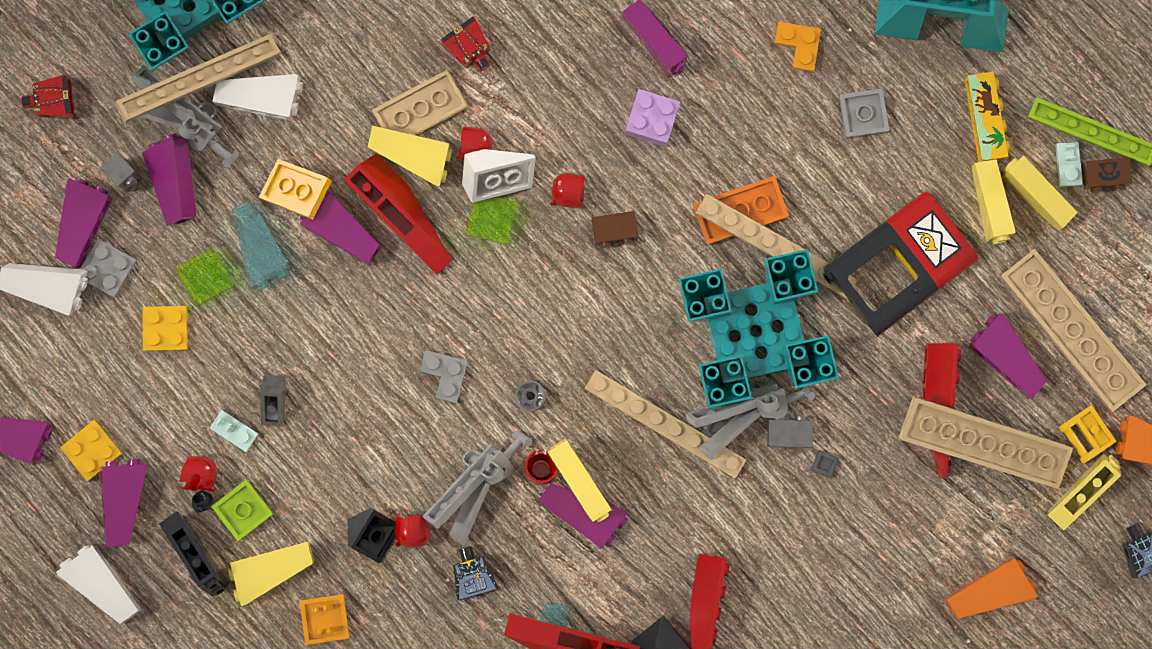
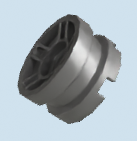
(530, 386)

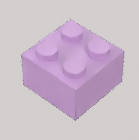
(652, 118)

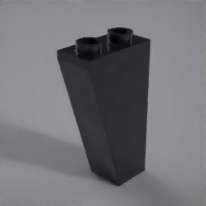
(194, 555)

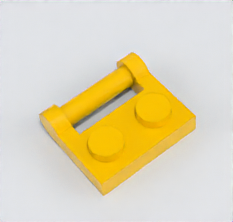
(1093, 430)

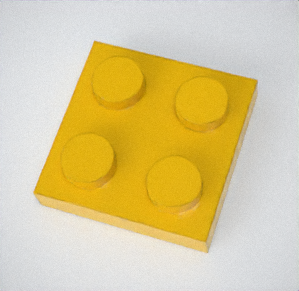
(165, 328)
(91, 450)

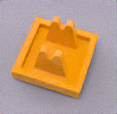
(324, 619)

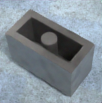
(122, 173)
(790, 433)

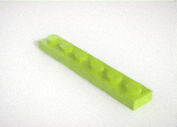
(1091, 131)

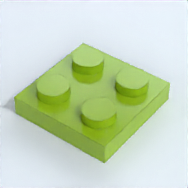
(242, 510)

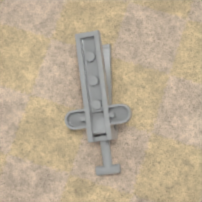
(192, 121)
(765, 401)
(472, 487)

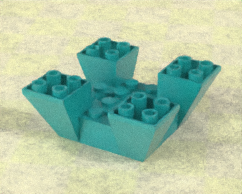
(982, 20)
(171, 25)
(787, 280)

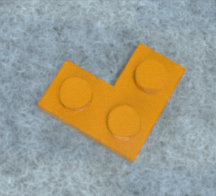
(805, 42)

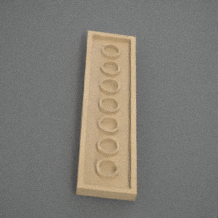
(1073, 330)
(985, 442)

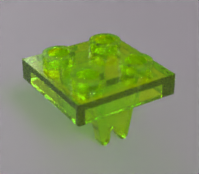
(492, 220)
(205, 276)

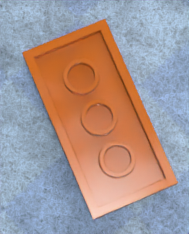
(758, 201)

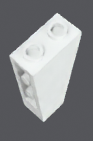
(261, 95)
(45, 285)
(99, 583)

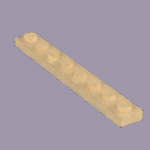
(197, 78)
(760, 237)
(661, 422)

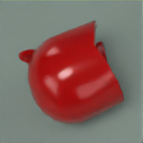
(474, 140)
(568, 190)
(540, 468)
(199, 474)
(411, 531)

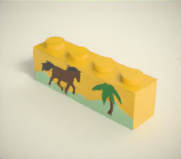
(986, 117)

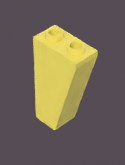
(414, 153)
(1038, 192)
(992, 202)
(579, 481)
(1085, 490)
(267, 571)

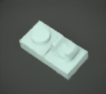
(1068, 164)
(234, 431)

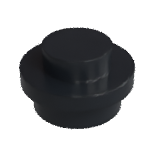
(202, 501)

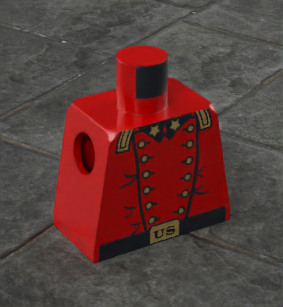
(468, 44)
(51, 98)

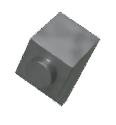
(273, 400)

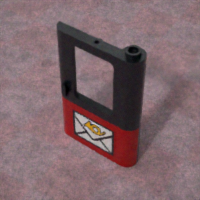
(926, 242)

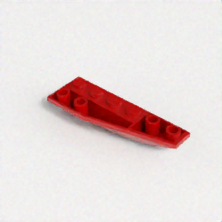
(399, 209)
(939, 387)
(705, 600)
(544, 635)

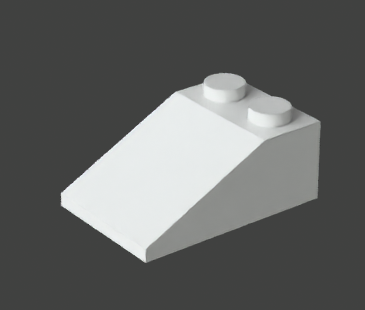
(496, 173)

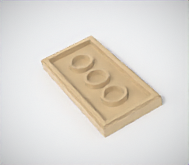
(422, 106)

